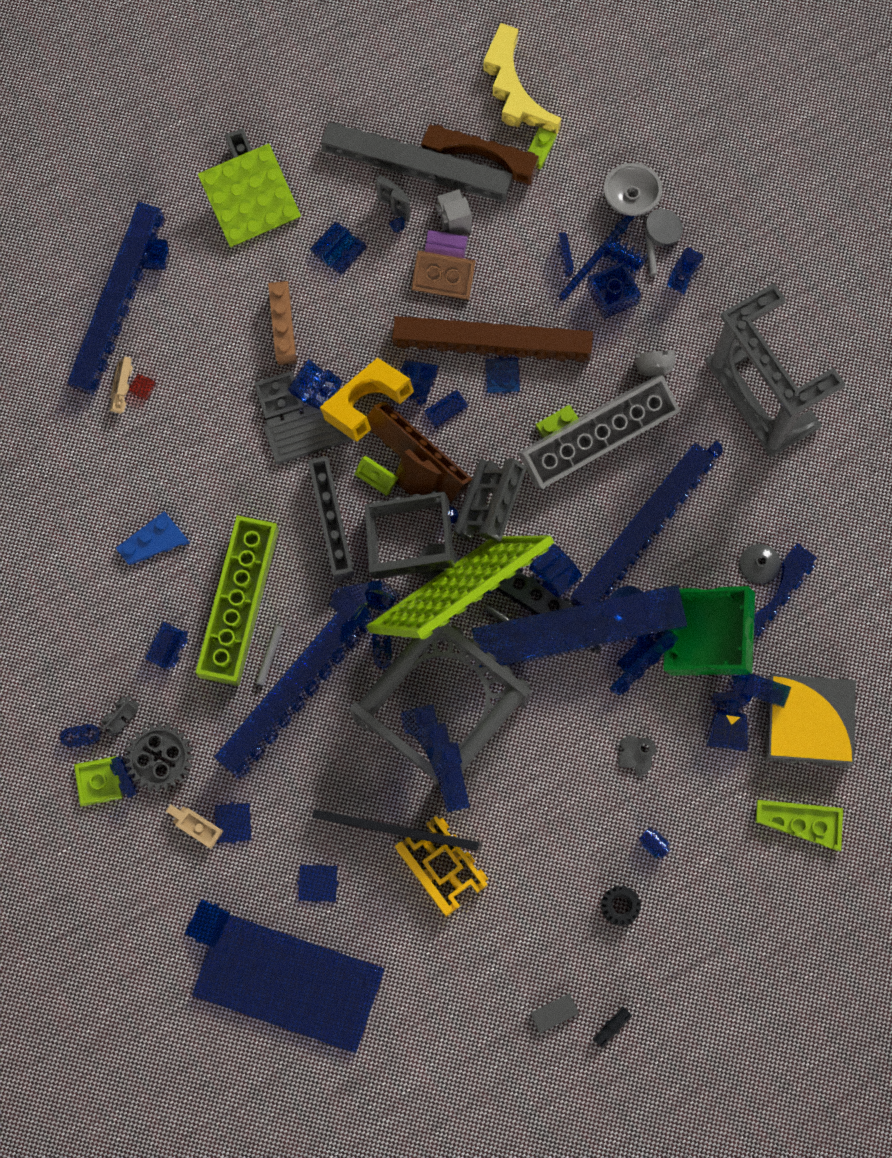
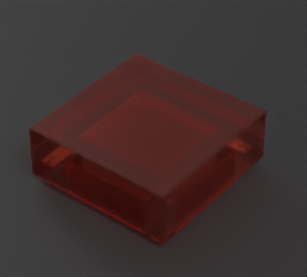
(142, 386)

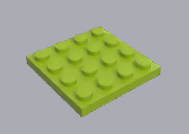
(249, 195)

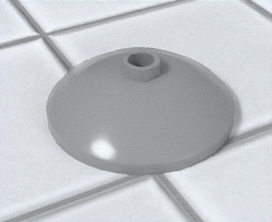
(633, 180)

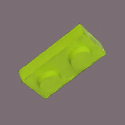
(542, 144)
(556, 421)
(376, 475)

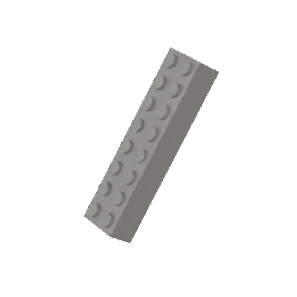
(599, 431)

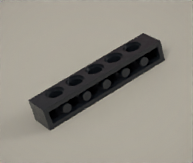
(531, 586)

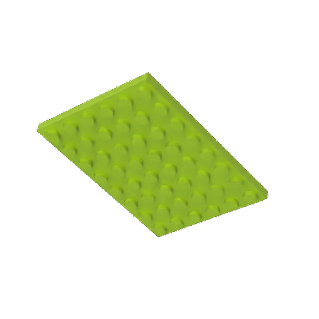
(459, 586)

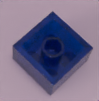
(613, 290)

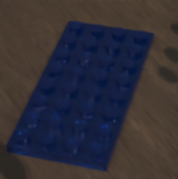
(289, 983)

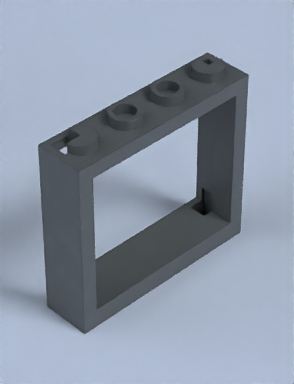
(411, 565)

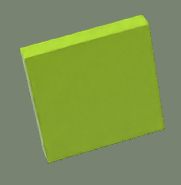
(97, 782)

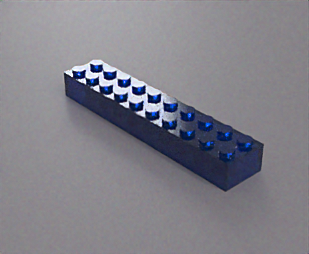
(583, 627)
(291, 692)

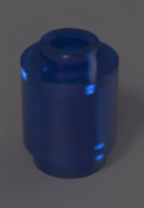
(655, 843)

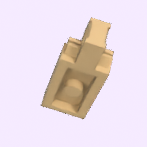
(120, 385)
(195, 825)

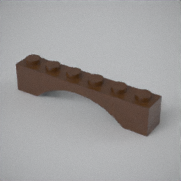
(517, 162)

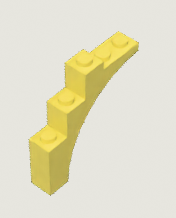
(507, 87)

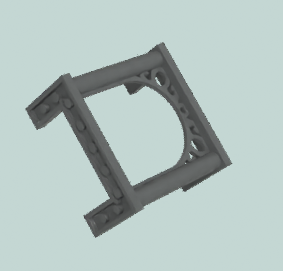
(742, 341)
(514, 695)

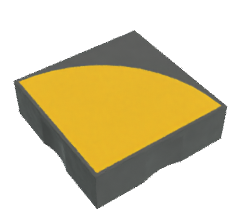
(814, 724)

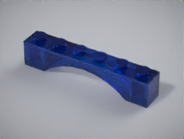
(793, 568)
(352, 599)

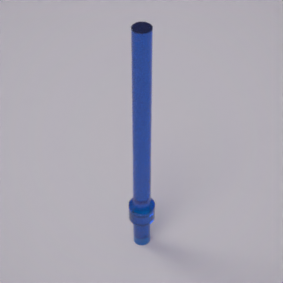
(619, 229)

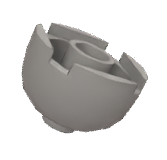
(655, 363)

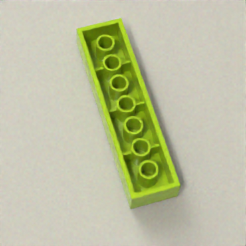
(237, 601)

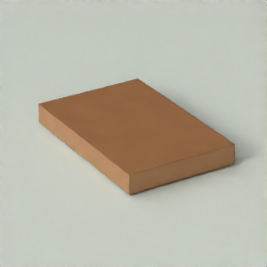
(443, 275)

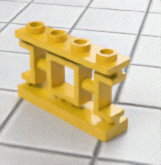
(429, 875)

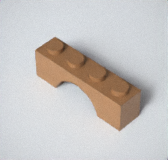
(282, 323)

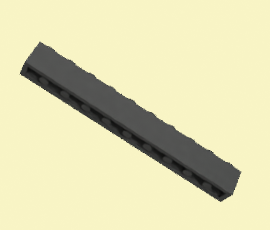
(416, 162)

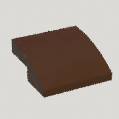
(417, 476)

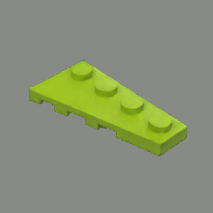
(809, 822)

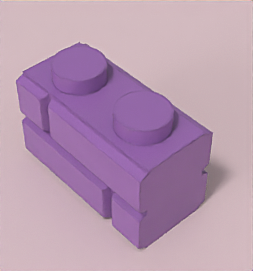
(446, 243)

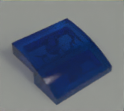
(338, 248)
(314, 385)
(556, 570)

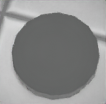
(663, 227)

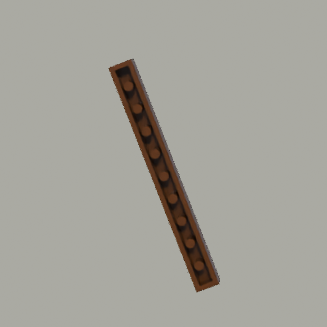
(492, 338)

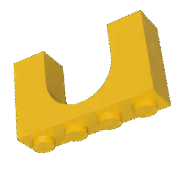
(377, 378)

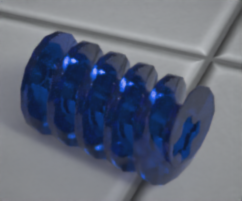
(621, 253)

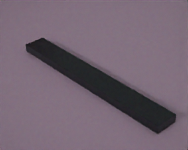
(397, 829)

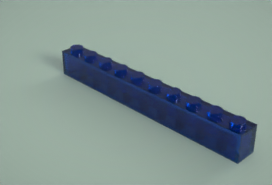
(116, 298)
(643, 526)

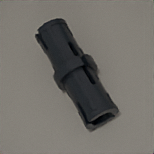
(612, 1027)

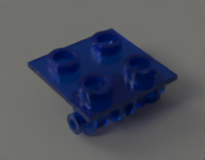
(421, 378)

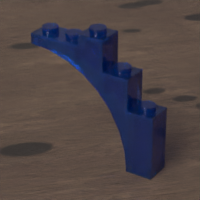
(443, 755)

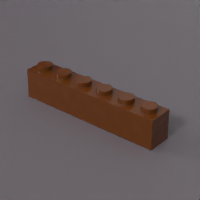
(402, 436)

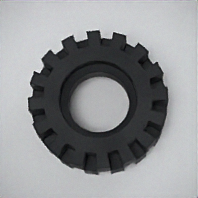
(630, 896)

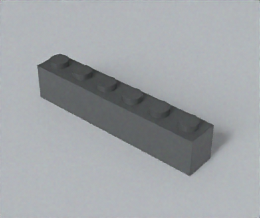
(331, 519)

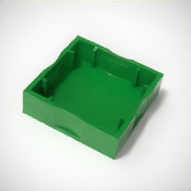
(716, 635)

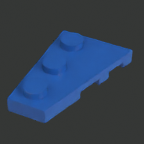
(153, 538)

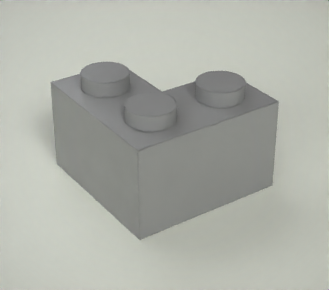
(454, 213)

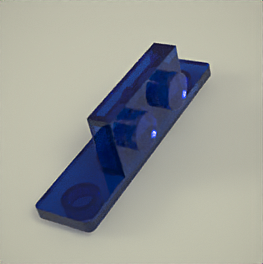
(639, 659)

